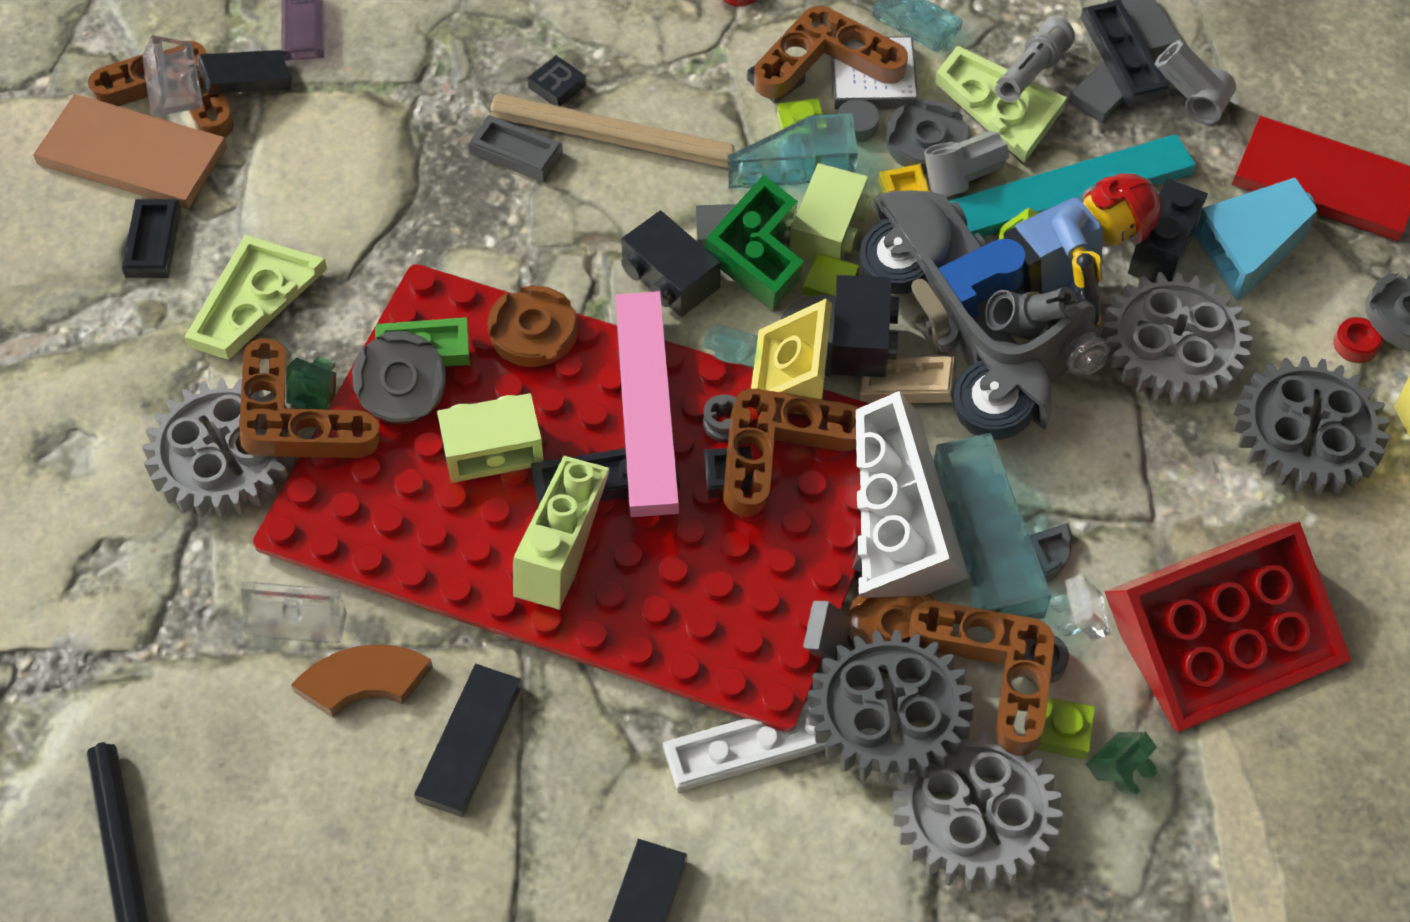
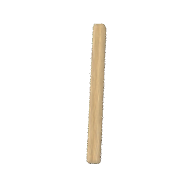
(611, 130)

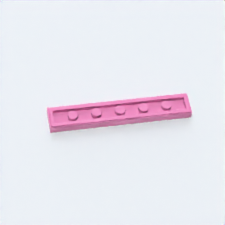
(646, 405)

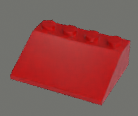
(1229, 624)

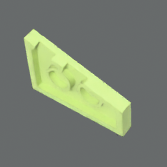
(1021, 123)
(250, 294)

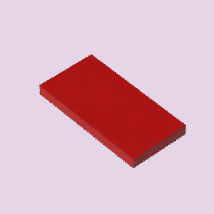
(1341, 179)

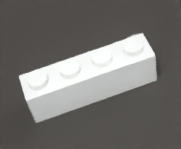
(905, 521)

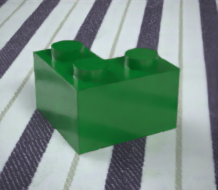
(750, 246)

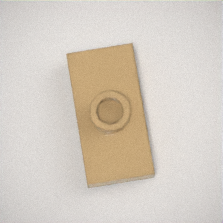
(915, 378)

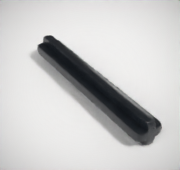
(116, 834)

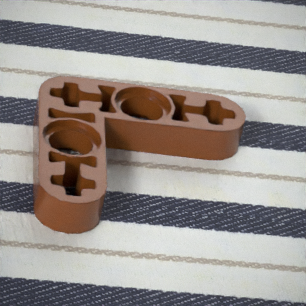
(814, 34)
(124, 93)
(275, 417)
(772, 426)
(1006, 649)

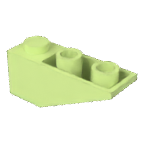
(558, 533)

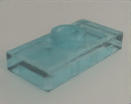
(921, 19)

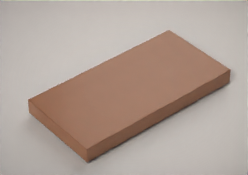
(130, 150)

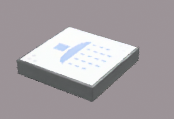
(854, 85)

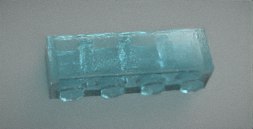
(990, 529)

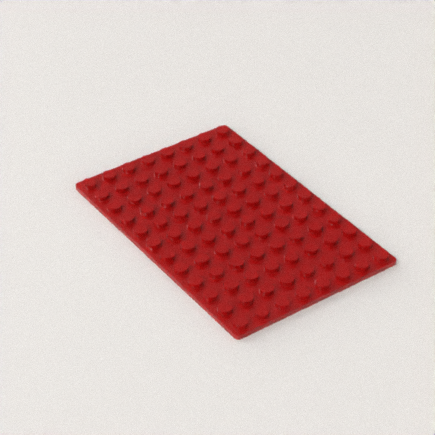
(667, 600)

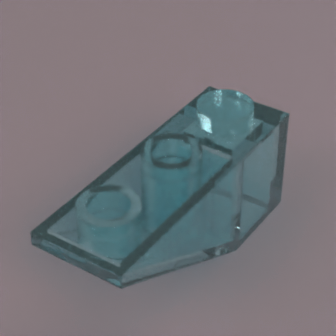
(795, 151)

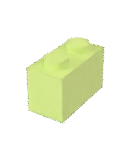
(830, 214)
(490, 437)

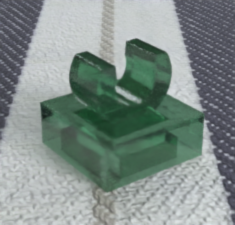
(311, 383)
(1121, 758)

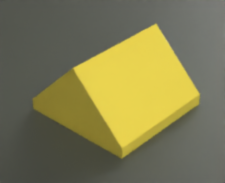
(794, 353)

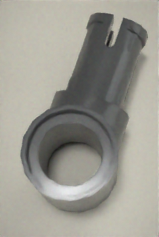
(1029, 312)

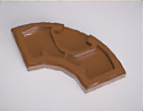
(362, 674)

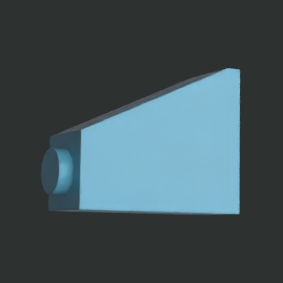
(1254, 232)

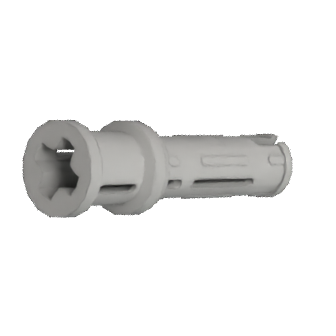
(1040, 53)

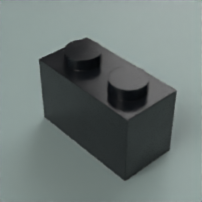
(1172, 234)
(671, 263)
(862, 326)

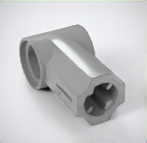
(1204, 87)
(955, 164)

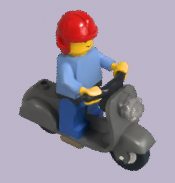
(953, 274)

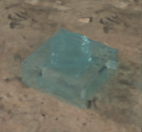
(730, 344)

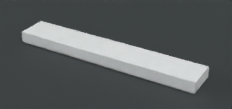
(748, 747)

